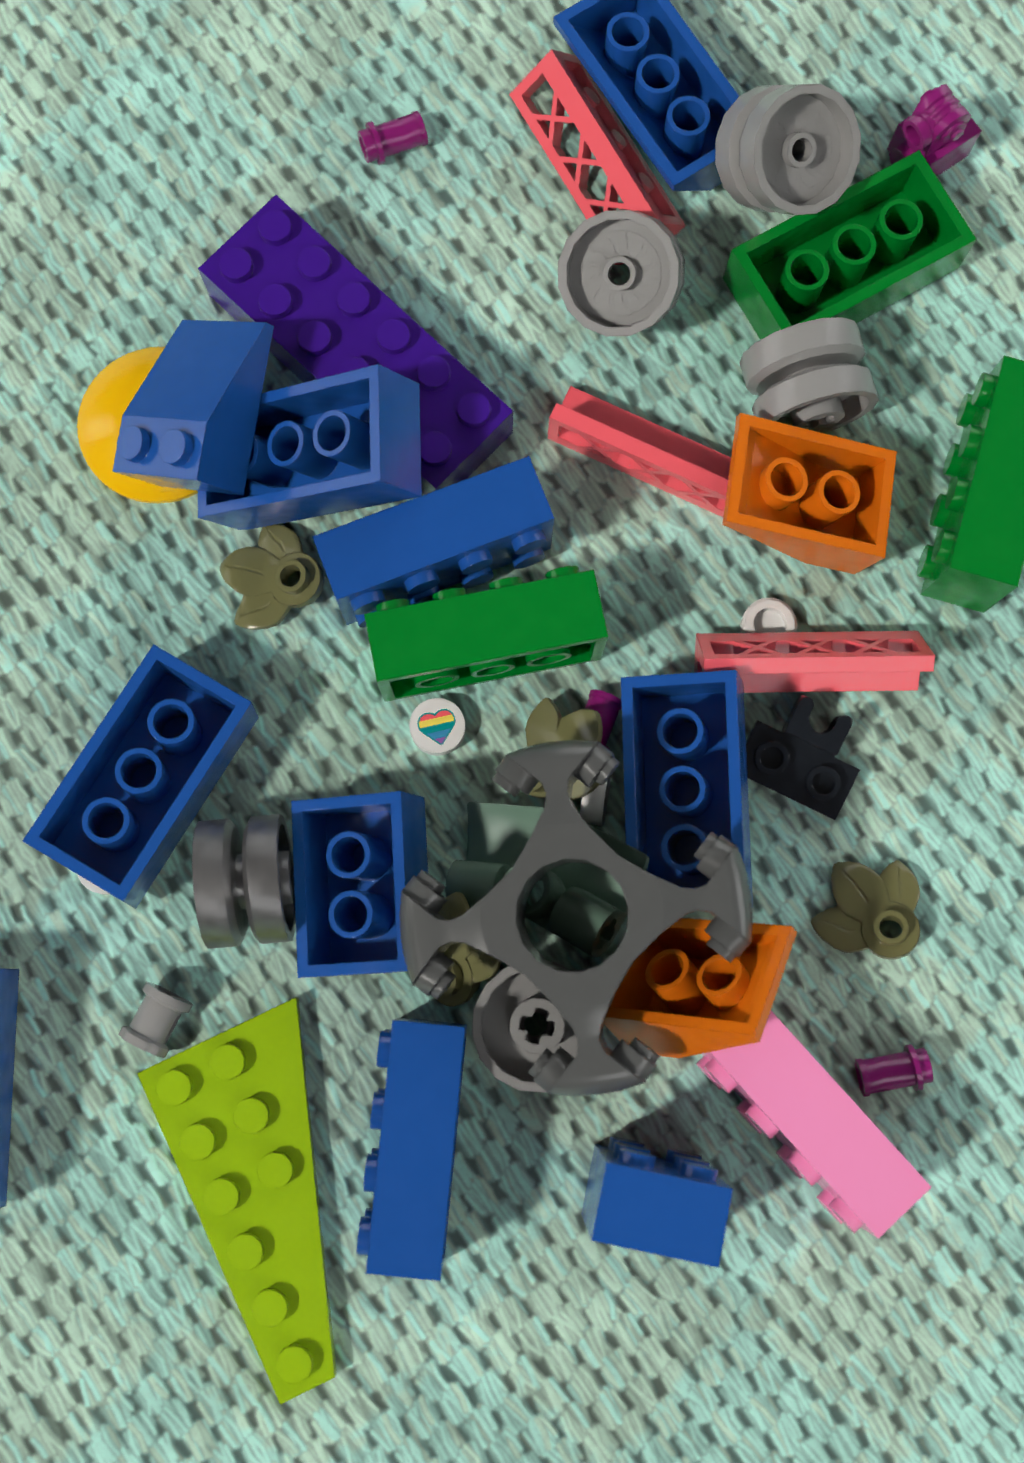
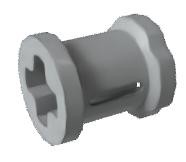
(155, 1020)

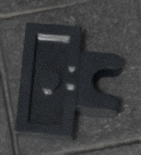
(802, 760)

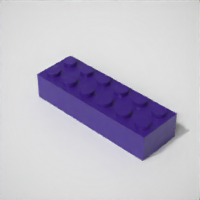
(339, 321)

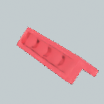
(599, 134)
(641, 449)
(818, 660)

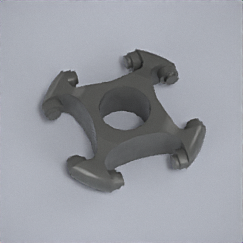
(499, 927)

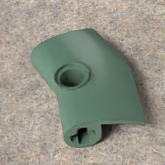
(577, 899)

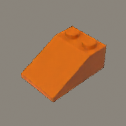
(810, 493)
(693, 1000)

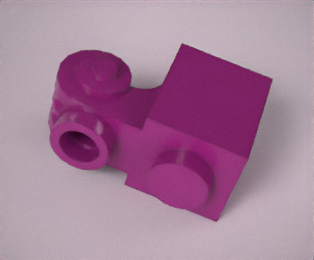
(938, 129)

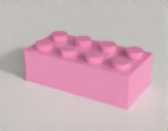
(820, 1129)

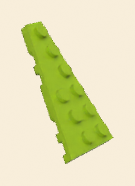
(247, 1157)

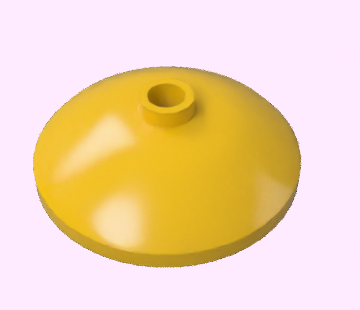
(101, 421)

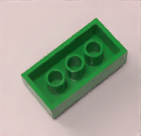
(854, 256)
(982, 515)
(486, 633)

